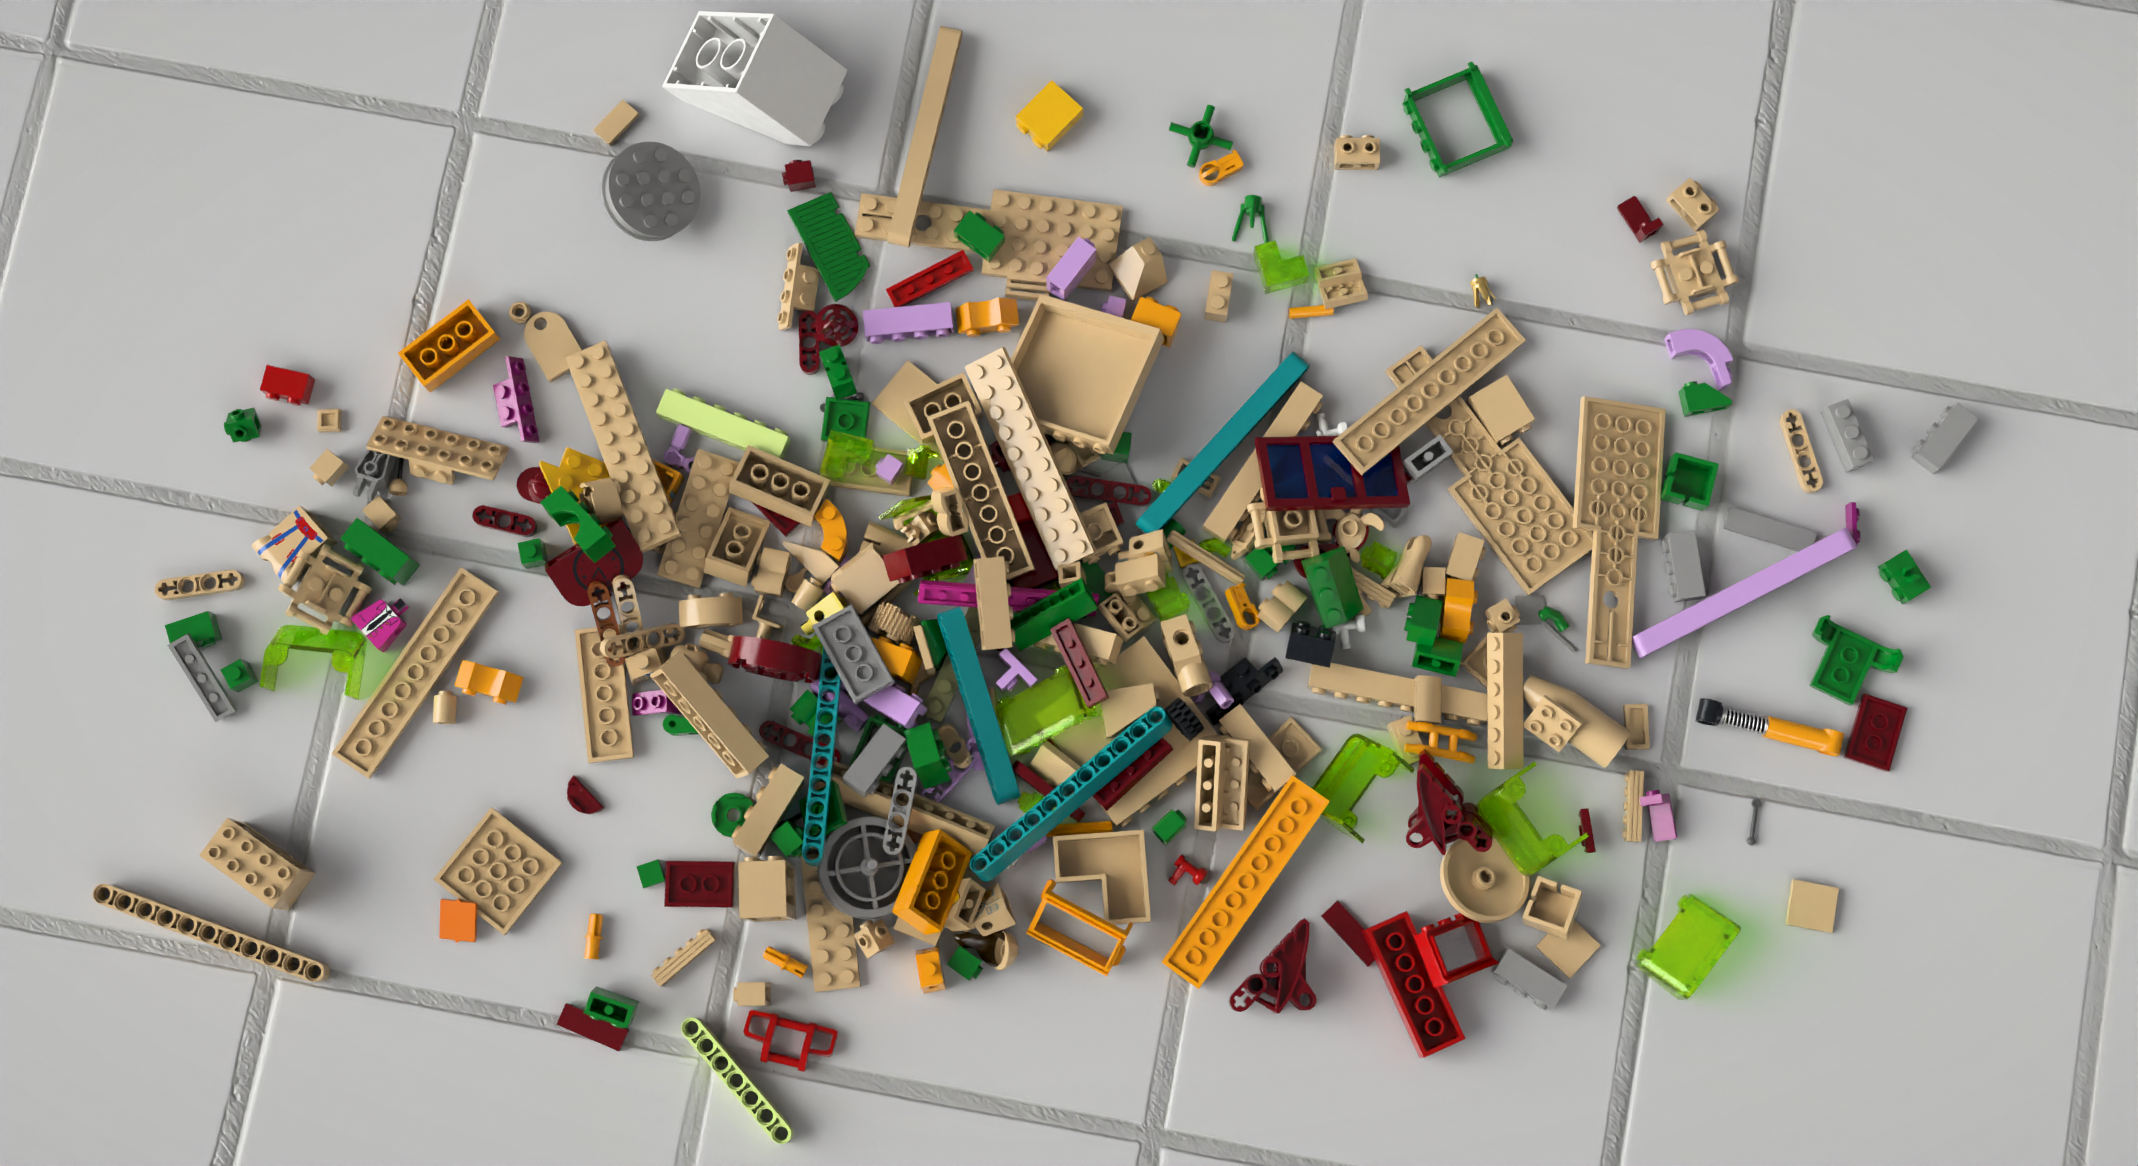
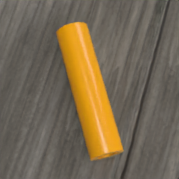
(1309, 311)

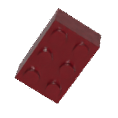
(925, 559)

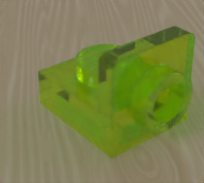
(917, 461)

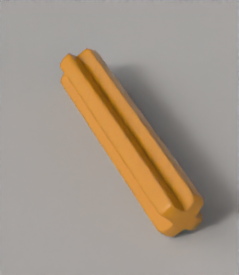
(1081, 828)

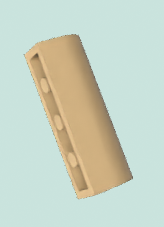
(1221, 783)

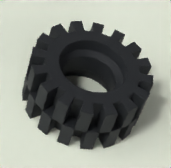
(1184, 719)

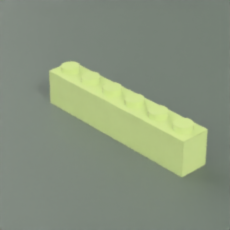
(721, 425)

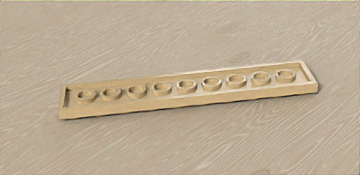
(1429, 391)
(623, 446)
(1030, 458)
(415, 673)

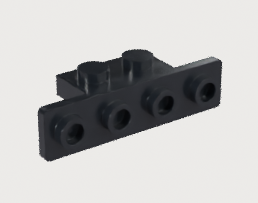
(1243, 682)

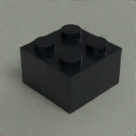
(1311, 644)

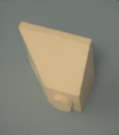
(1140, 269)

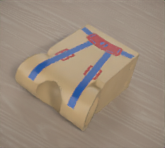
(295, 533)

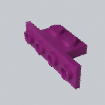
(515, 401)

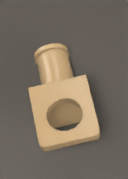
(765, 624)

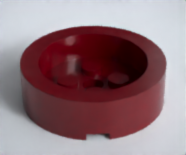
(775, 659)

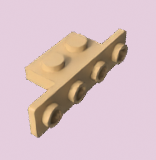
(799, 287)

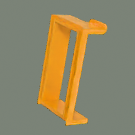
(1069, 946)

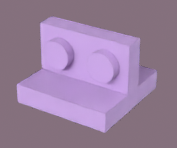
(1016, 671)

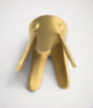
(1480, 284)

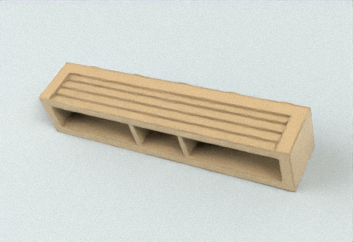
(1373, 590)
(1632, 806)
(683, 957)

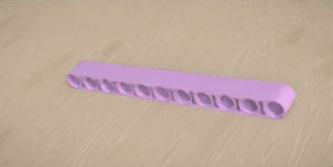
(1743, 592)

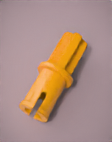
(593, 936)
(785, 961)

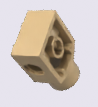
(1185, 655)

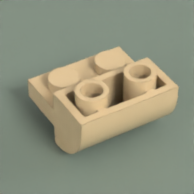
(1126, 615)

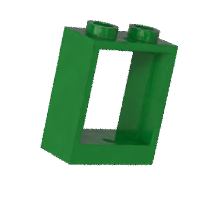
(878, 721)

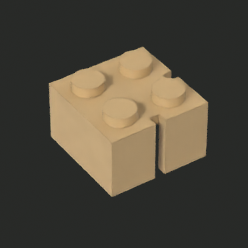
(1553, 911)

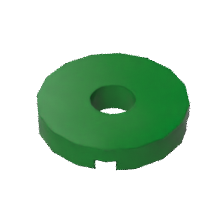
(723, 806)

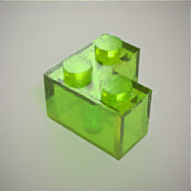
(1277, 273)
(844, 449)
(1169, 601)

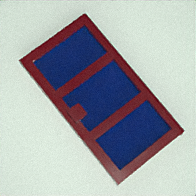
(1317, 476)

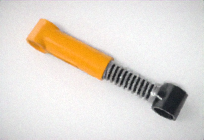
(1823, 740)

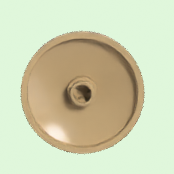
(1482, 883)

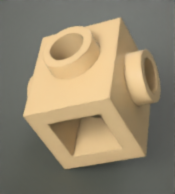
(1502, 609)
(873, 937)

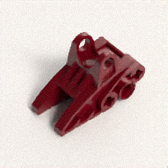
(1432, 816)
(1290, 973)

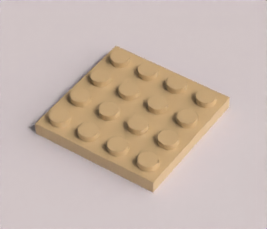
(498, 870)

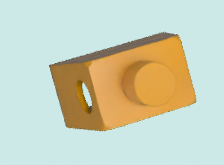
(930, 970)

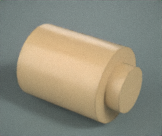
(808, 594)
(444, 708)

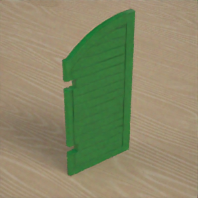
(830, 244)

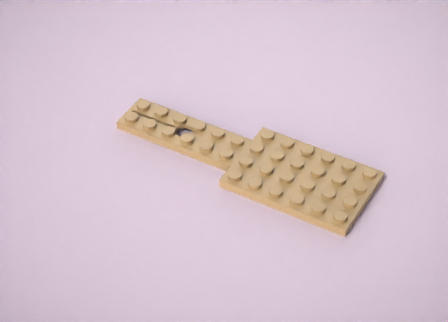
(1034, 228)
(1505, 493)
(1619, 502)

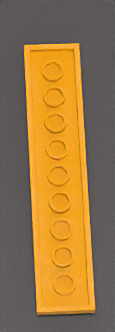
(1245, 881)

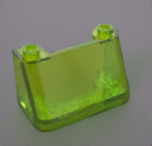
(1041, 712)
(1688, 947)

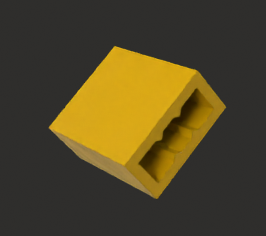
(1048, 116)

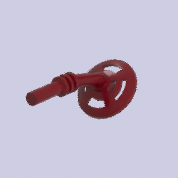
(834, 326)

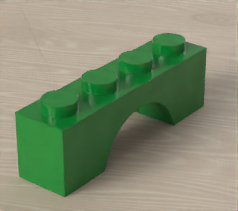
(590, 537)

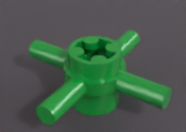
(1197, 143)

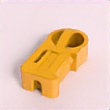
(1224, 166)
(1239, 603)

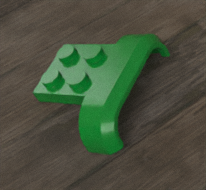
(1848, 660)

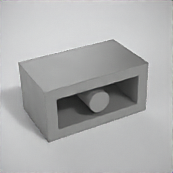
(1427, 458)

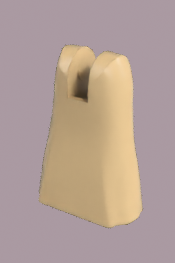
(884, 539)
(1406, 574)

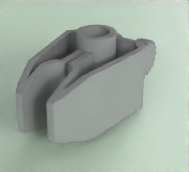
(373, 471)

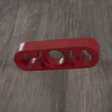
(803, 359)
(487, 523)

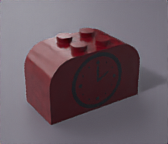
(575, 571)

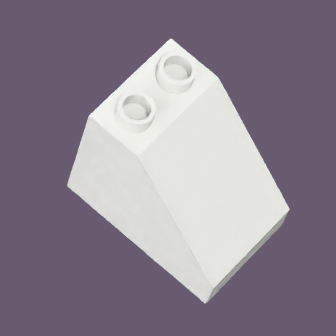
(757, 75)

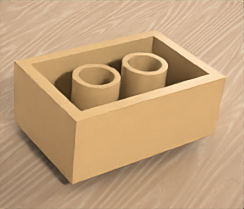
(939, 398)

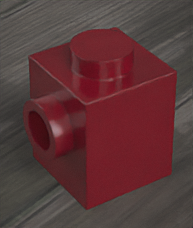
(799, 175)

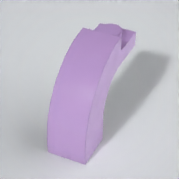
(1704, 346)

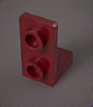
(1638, 219)

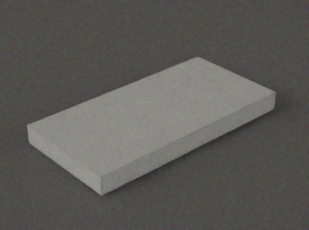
(853, 654)

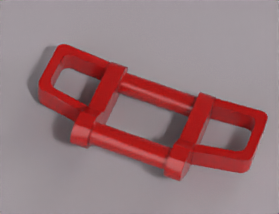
(809, 1029)

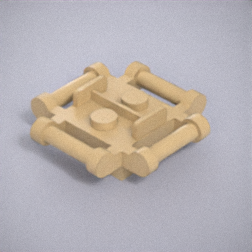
(1694, 273)
(1289, 529)
(324, 589)

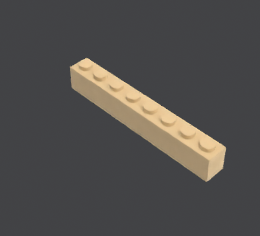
(1247, 484)
(1394, 690)
(925, 813)

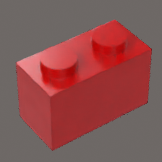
(287, 385)

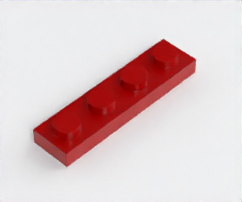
(929, 279)

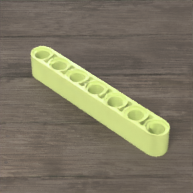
(726, 1076)

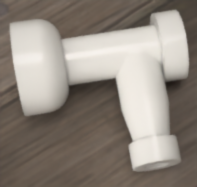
(1323, 427)
(1342, 629)

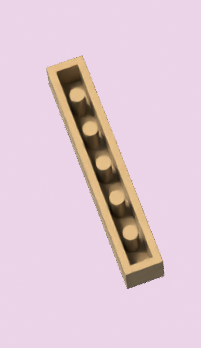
(1505, 700)

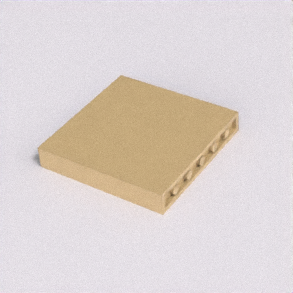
(1084, 370)
(1135, 667)

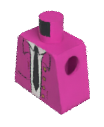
(382, 622)

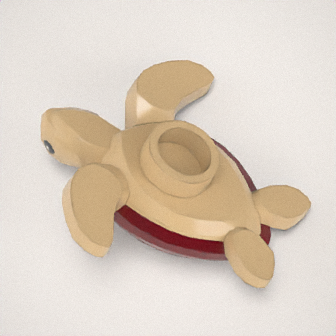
(1352, 529)

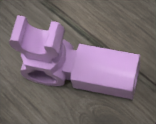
(673, 456)
(1218, 692)

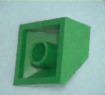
(935, 642)

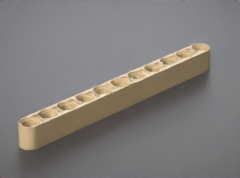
(924, 136)
(201, 929)

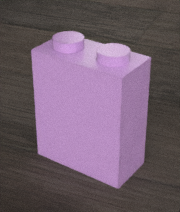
(1071, 268)

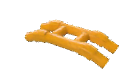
(1433, 749)

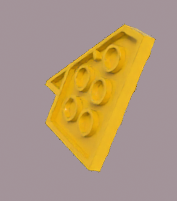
(571, 472)

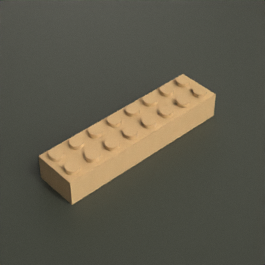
(980, 487)

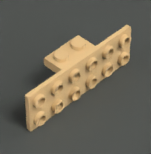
(436, 452)

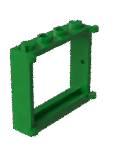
(1487, 106)

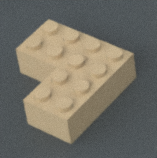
(1115, 860)

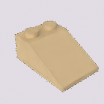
(736, 547)

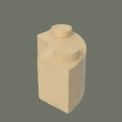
(710, 611)

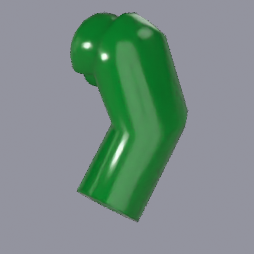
(1555, 616)

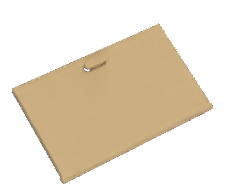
(890, 401)

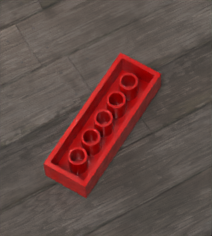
(1420, 1005)

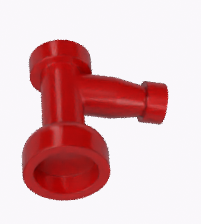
(1184, 866)

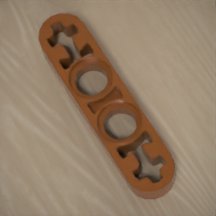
(608, 623)

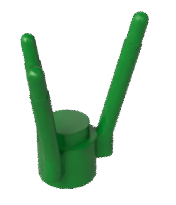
(1252, 207)

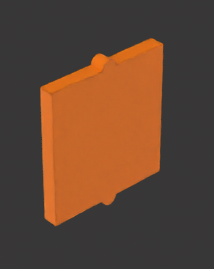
(458, 920)

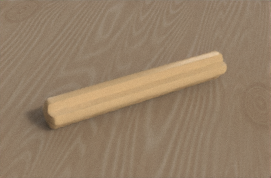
(1205, 557)

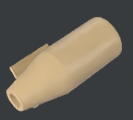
(1567, 717)

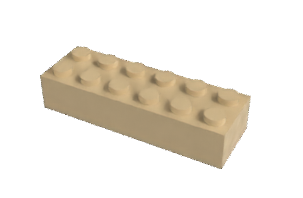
(710, 715)

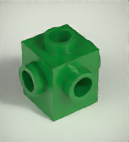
(243, 425)

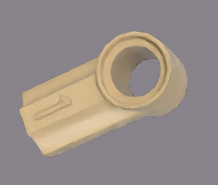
(716, 642)

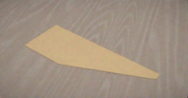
(814, 561)

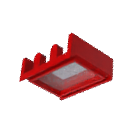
(1453, 949)

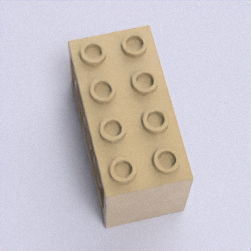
(257, 864)
(767, 889)

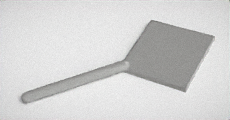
(1118, 474)
(1529, 607)

